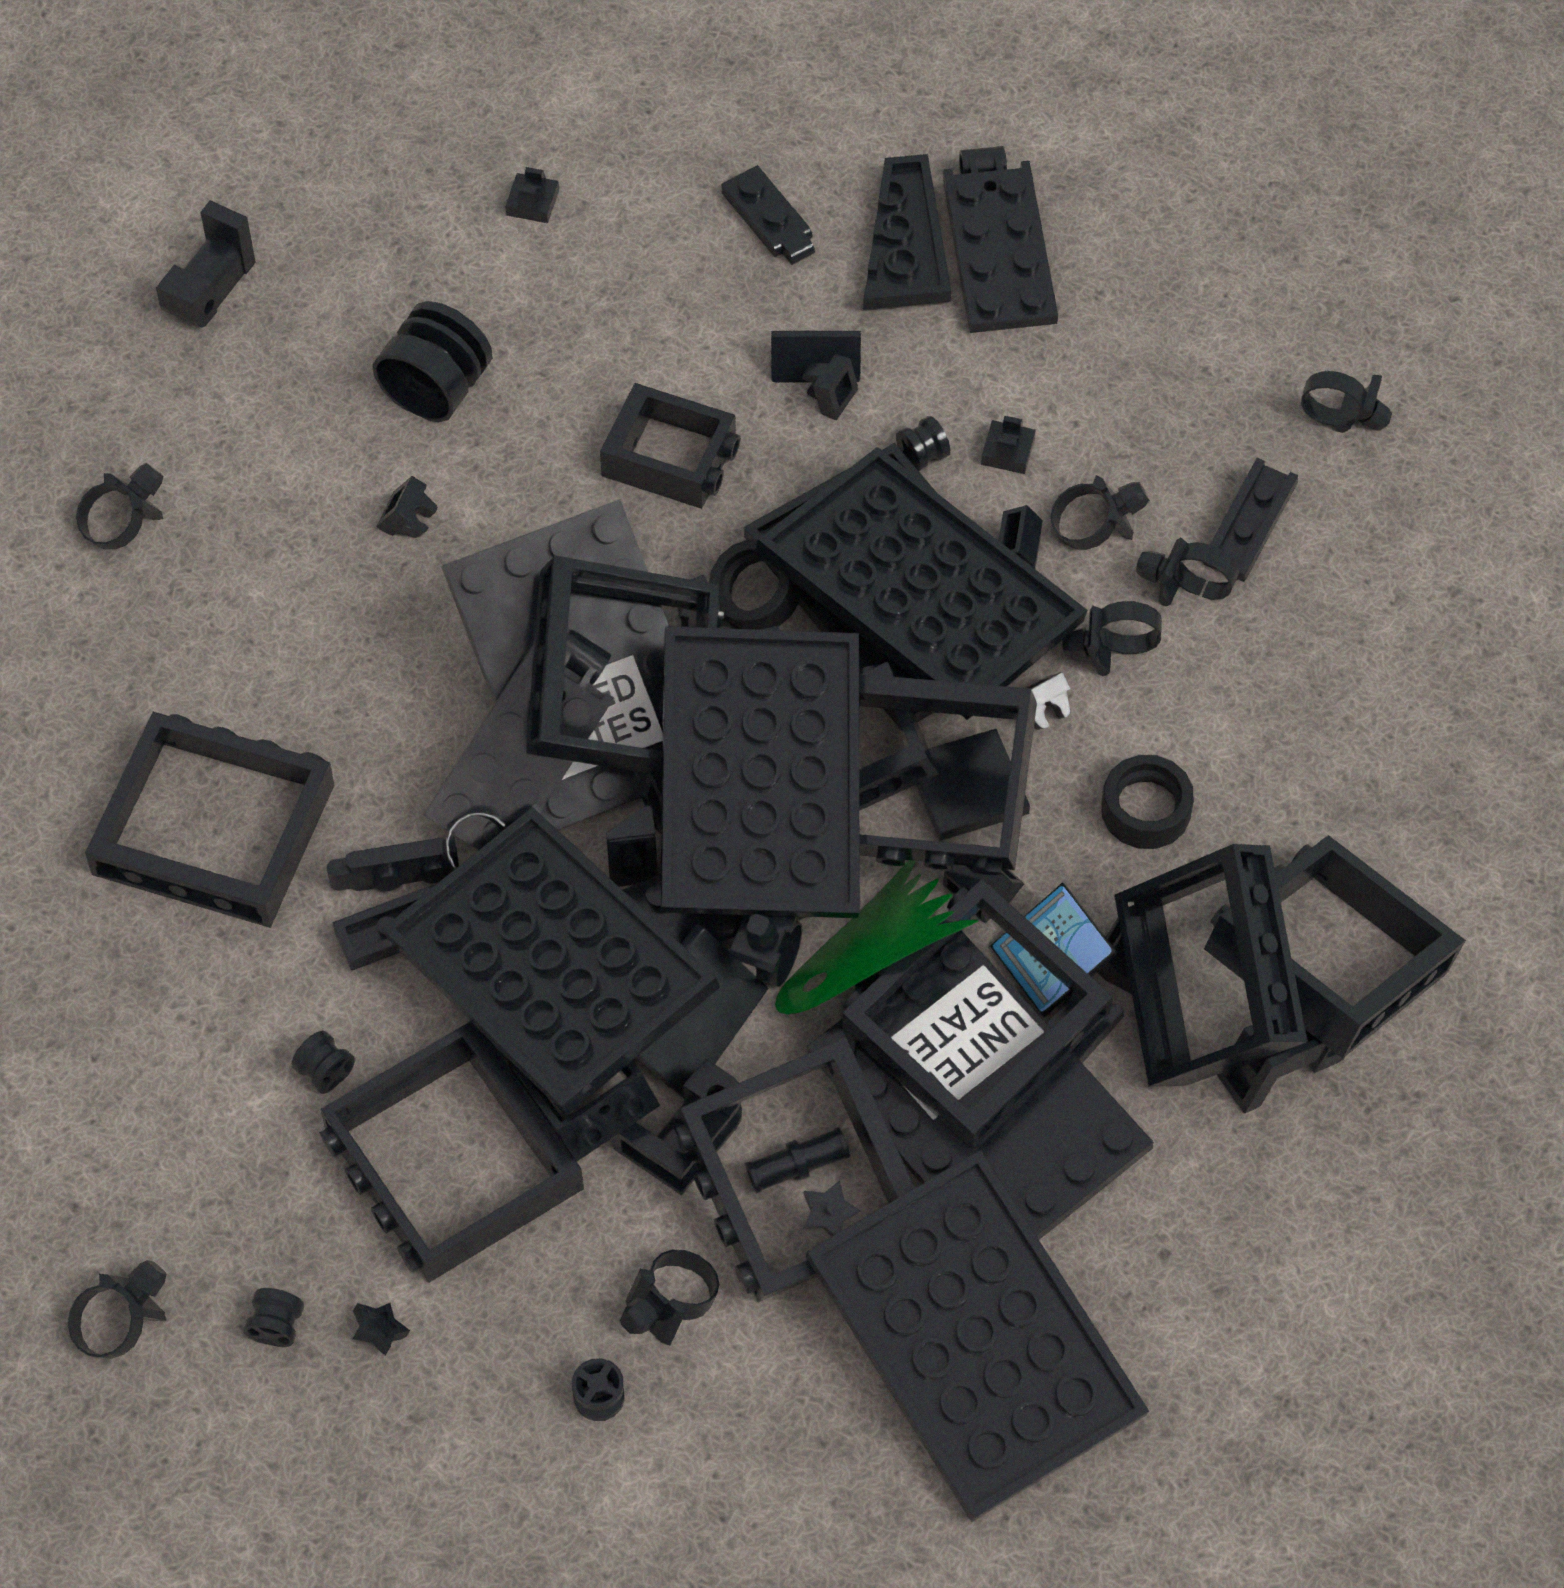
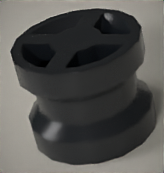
(924, 442)
(323, 1061)
(273, 1317)
(594, 1379)

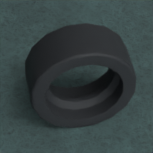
(772, 613)
(1147, 833)

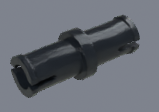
(797, 1160)

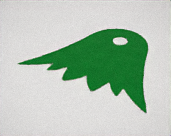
(881, 935)

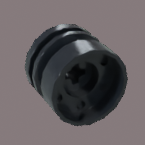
(432, 361)

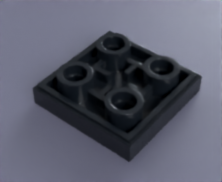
(969, 785)

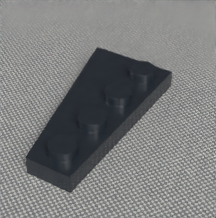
(907, 245)

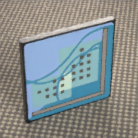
(1070, 929)

